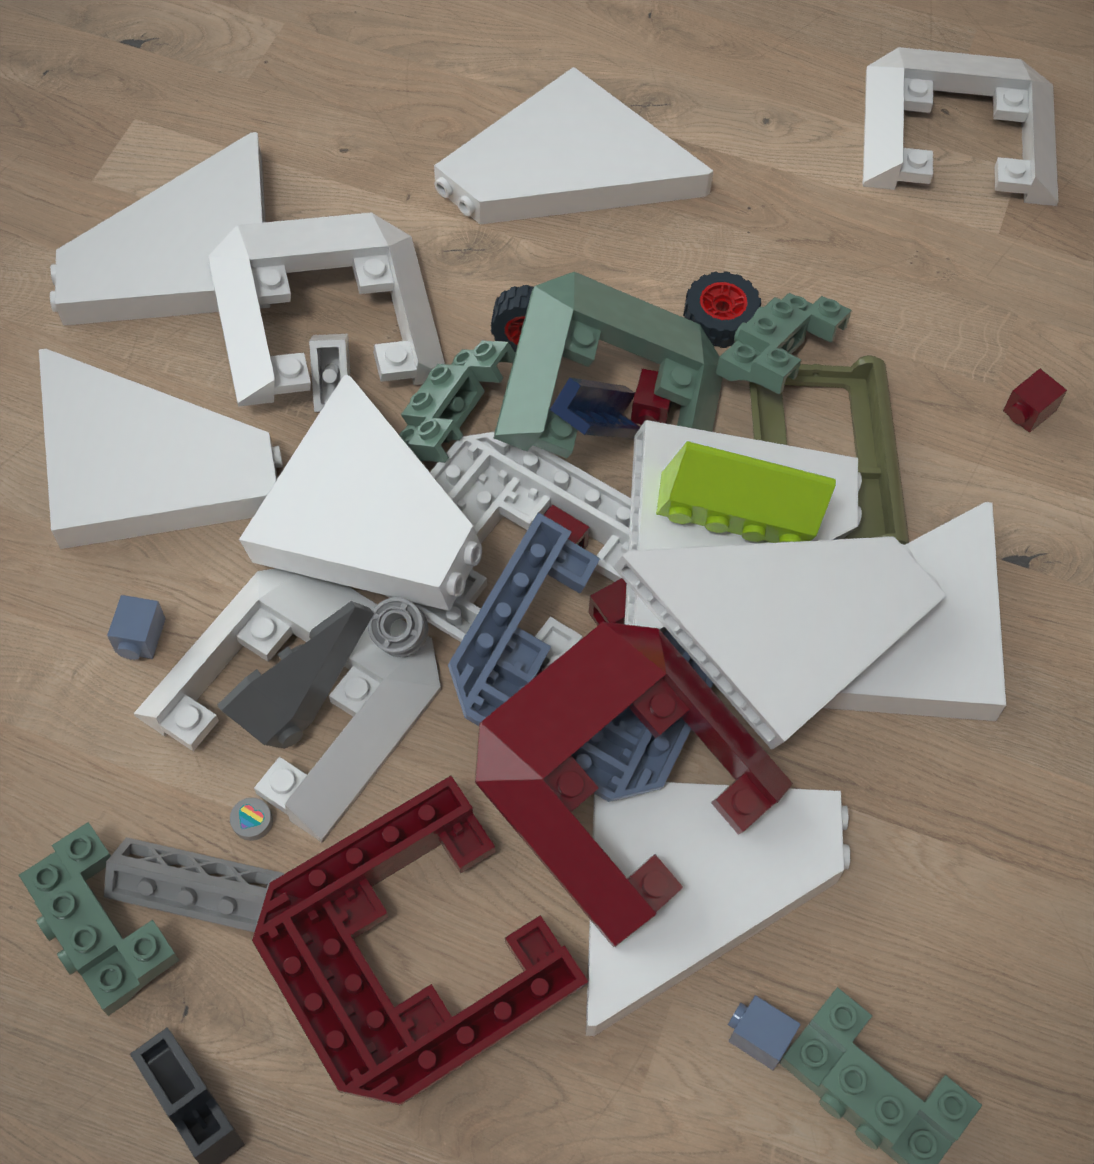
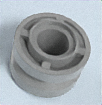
(389, 611)

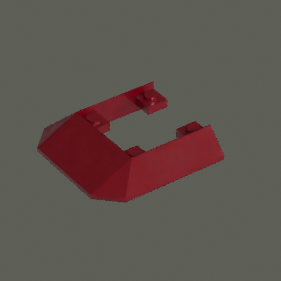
(537, 783)
(332, 991)

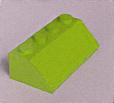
(743, 495)

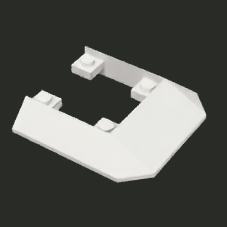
(907, 82)
(252, 271)
(501, 480)
(379, 692)

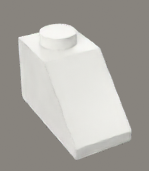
(328, 365)

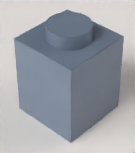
(136, 627)
(762, 1031)

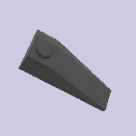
(290, 694)

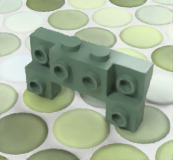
(775, 331)
(449, 398)
(90, 941)
(868, 1095)

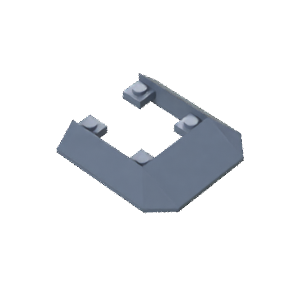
(502, 658)

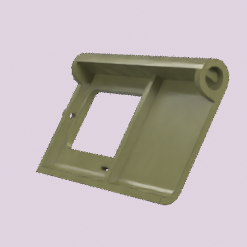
(873, 433)

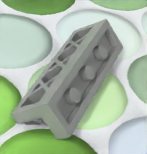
(187, 889)

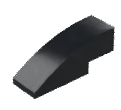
(186, 1099)

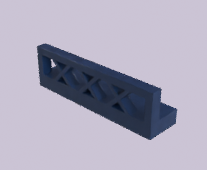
(596, 408)

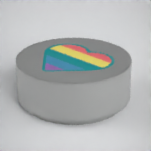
(251, 819)

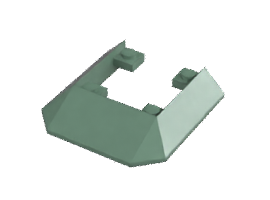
(568, 321)

